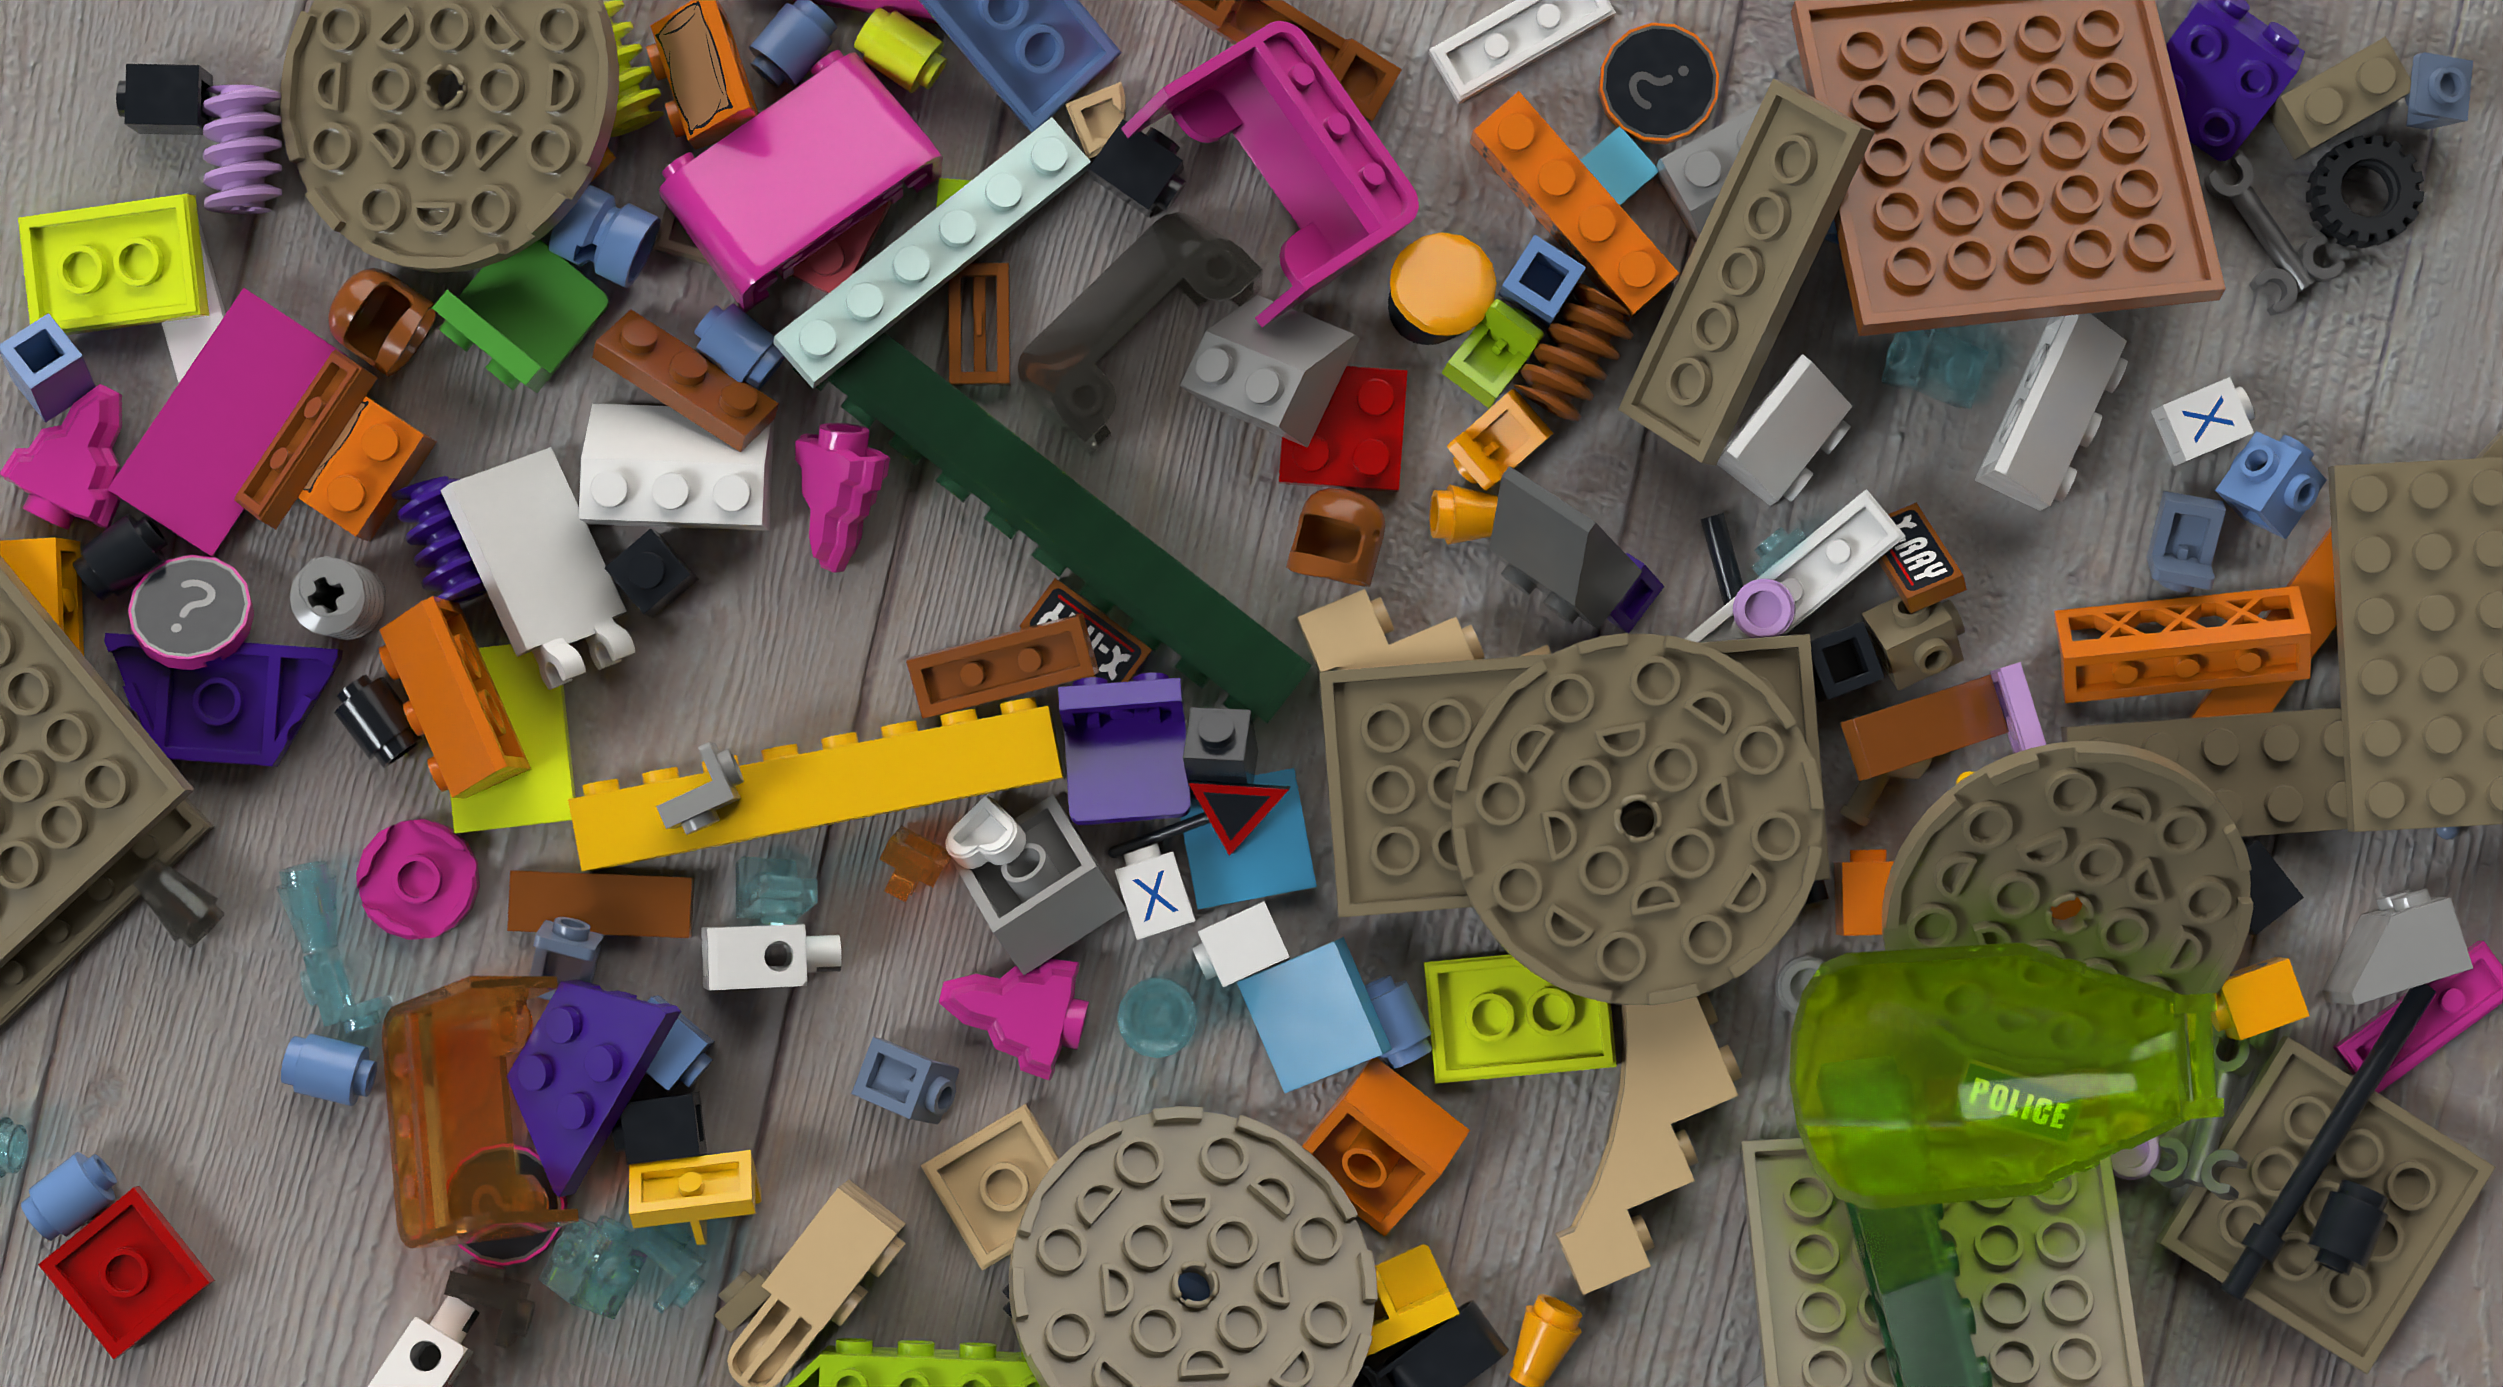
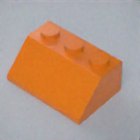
(451, 698)

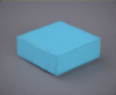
(1620, 166)

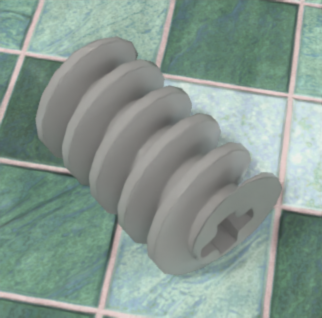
(318, 588)

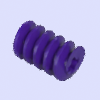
(445, 548)

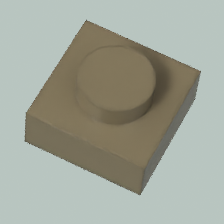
(742, 1299)

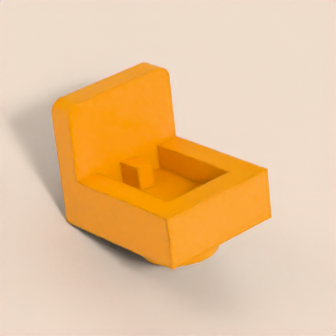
(1498, 440)

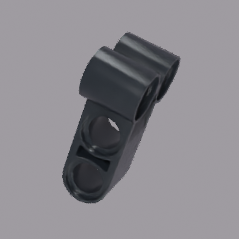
(1443, 1354)

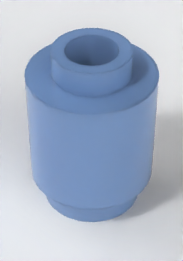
(792, 43)
(738, 345)
(1401, 1021)
(328, 1069)
(69, 1195)

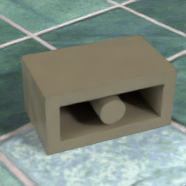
(2339, 98)

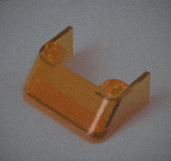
(454, 1114)

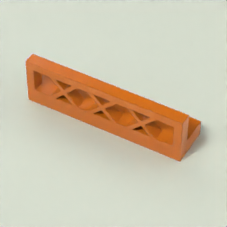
(2184, 653)

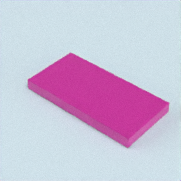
(221, 421)

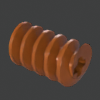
(1575, 352)

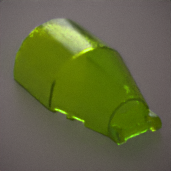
(1987, 1071)

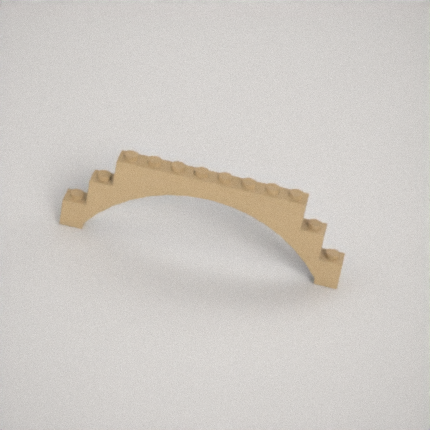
(1667, 1048)

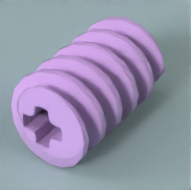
(240, 149)

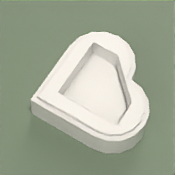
(985, 836)

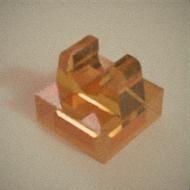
(914, 862)

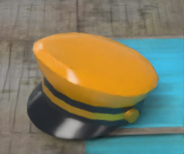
(1440, 288)

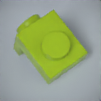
(1493, 353)

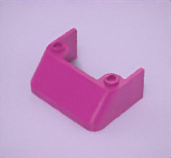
(1304, 143)

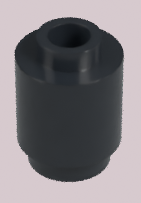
(121, 556)
(376, 720)
(2348, 1227)

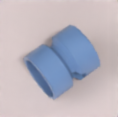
(606, 235)

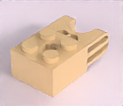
(816, 1284)

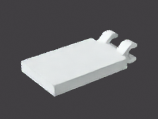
(540, 565)

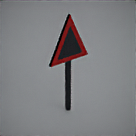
(1228, 806)

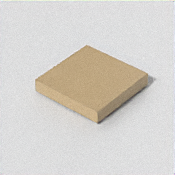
(991, 1180)

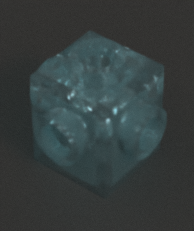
(594, 1265)

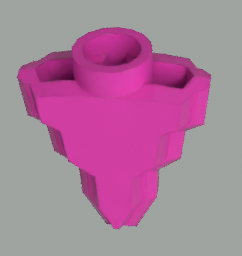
(73, 463)
(839, 487)
(1023, 1013)

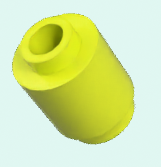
(901, 50)

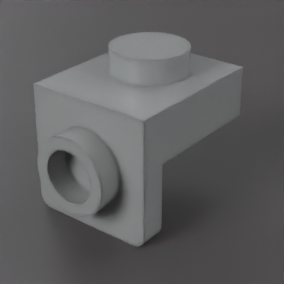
(698, 807)

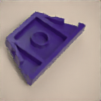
(231, 709)
(583, 1072)

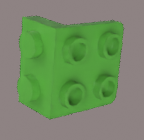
(523, 314)

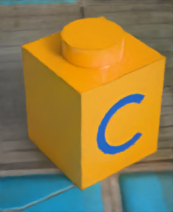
(2259, 999)

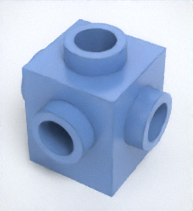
(2272, 483)

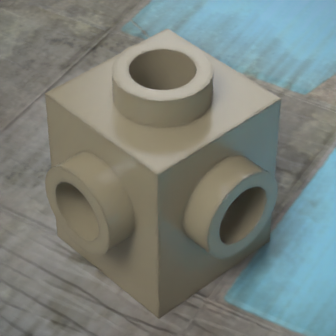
(1916, 642)

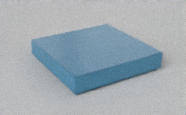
(1266, 863)
(1314, 1015)

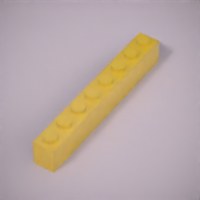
(825, 785)

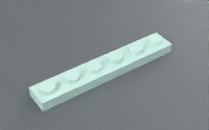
(931, 253)

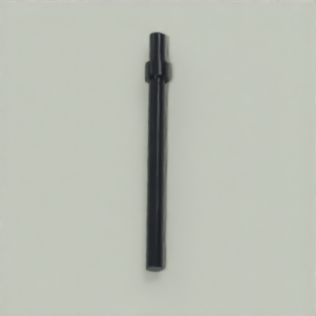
(2264, 1240)

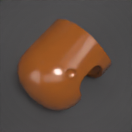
(380, 319)
(1338, 537)

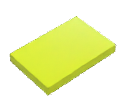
(115, 264)
(543, 732)
(1505, 1021)

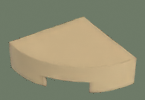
(1097, 117)

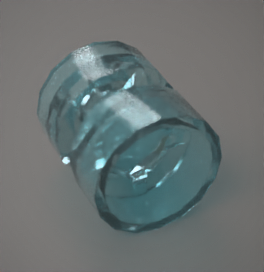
(1157, 1017)

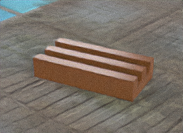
(980, 376)

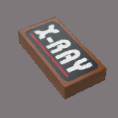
(1920, 562)
(1115, 649)

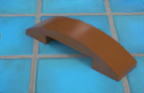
(1358, 69)

